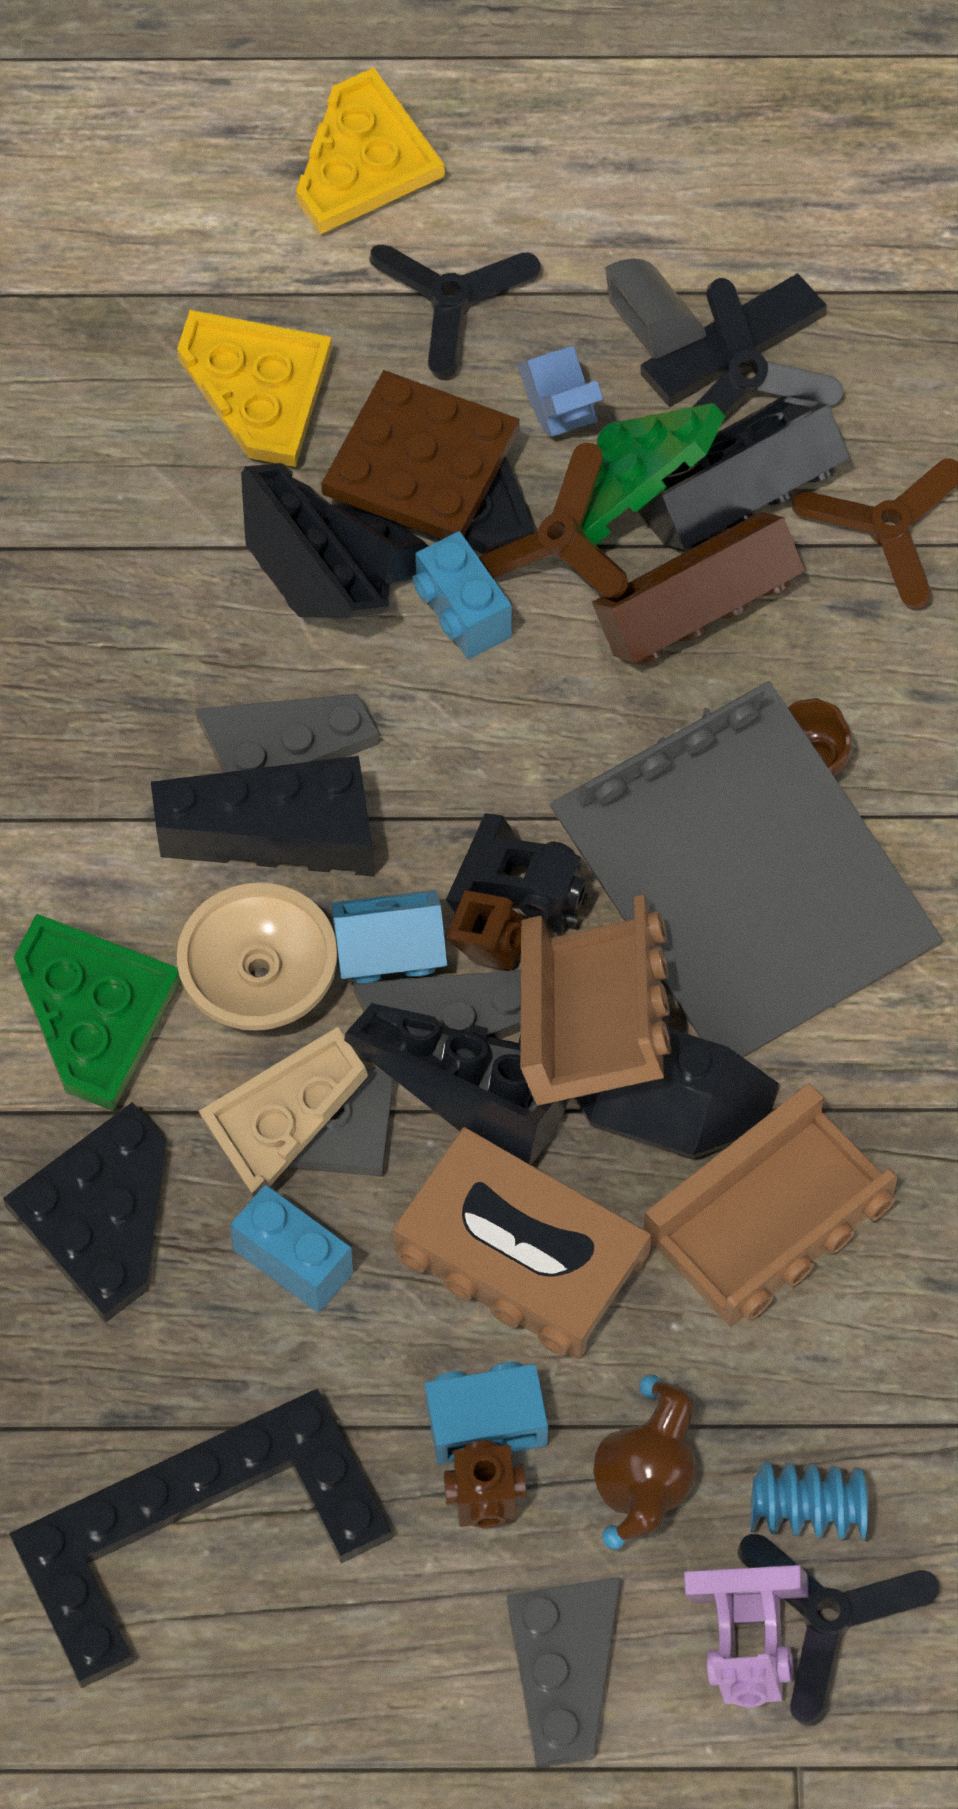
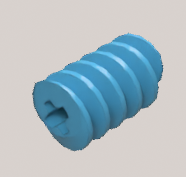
(809, 1499)

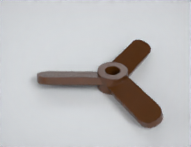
(563, 532)
(894, 539)

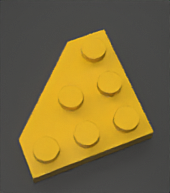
(363, 154)
(256, 380)

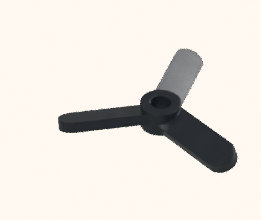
(466, 288)
(741, 351)
(824, 1637)

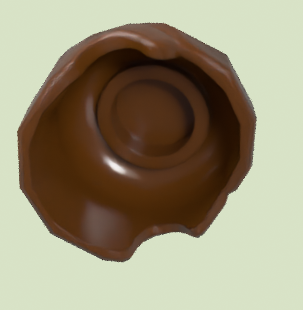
(826, 731)

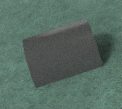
(651, 307)

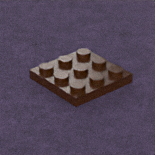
(420, 456)

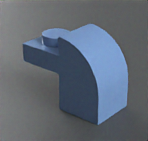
(559, 391)

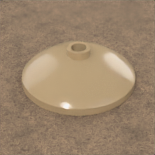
(251, 930)

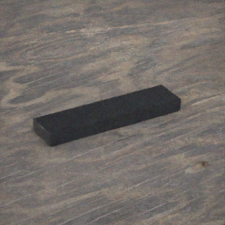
(770, 320)

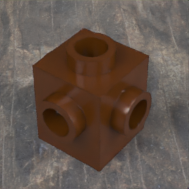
(483, 1502)

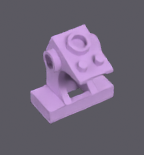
(748, 1598)

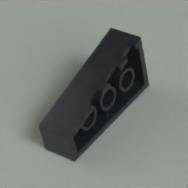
(269, 816)

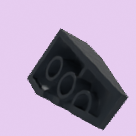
(460, 1076)

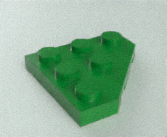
(640, 455)
(92, 1005)

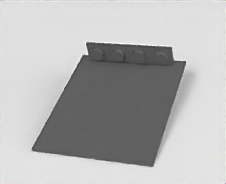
(757, 869)

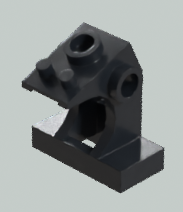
(548, 888)

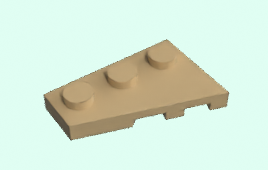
(283, 1108)

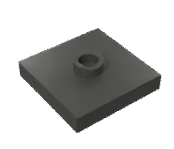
(356, 1134)

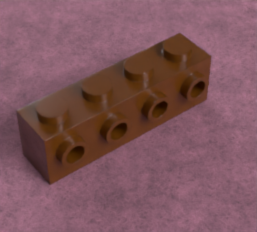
(699, 588)

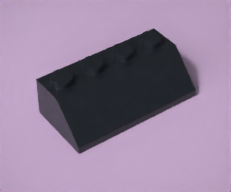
(745, 469)

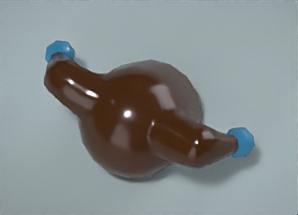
(647, 1465)

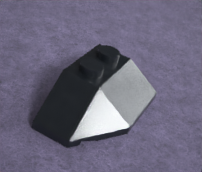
(304, 549)
(698, 1106)

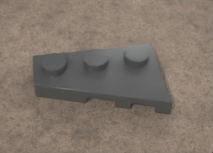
(287, 731)
(454, 1000)
(562, 1665)

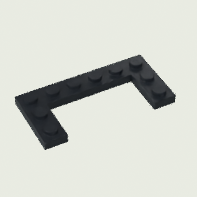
(64, 1542)

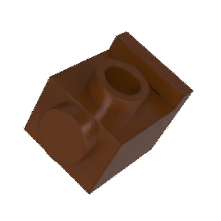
(501, 939)

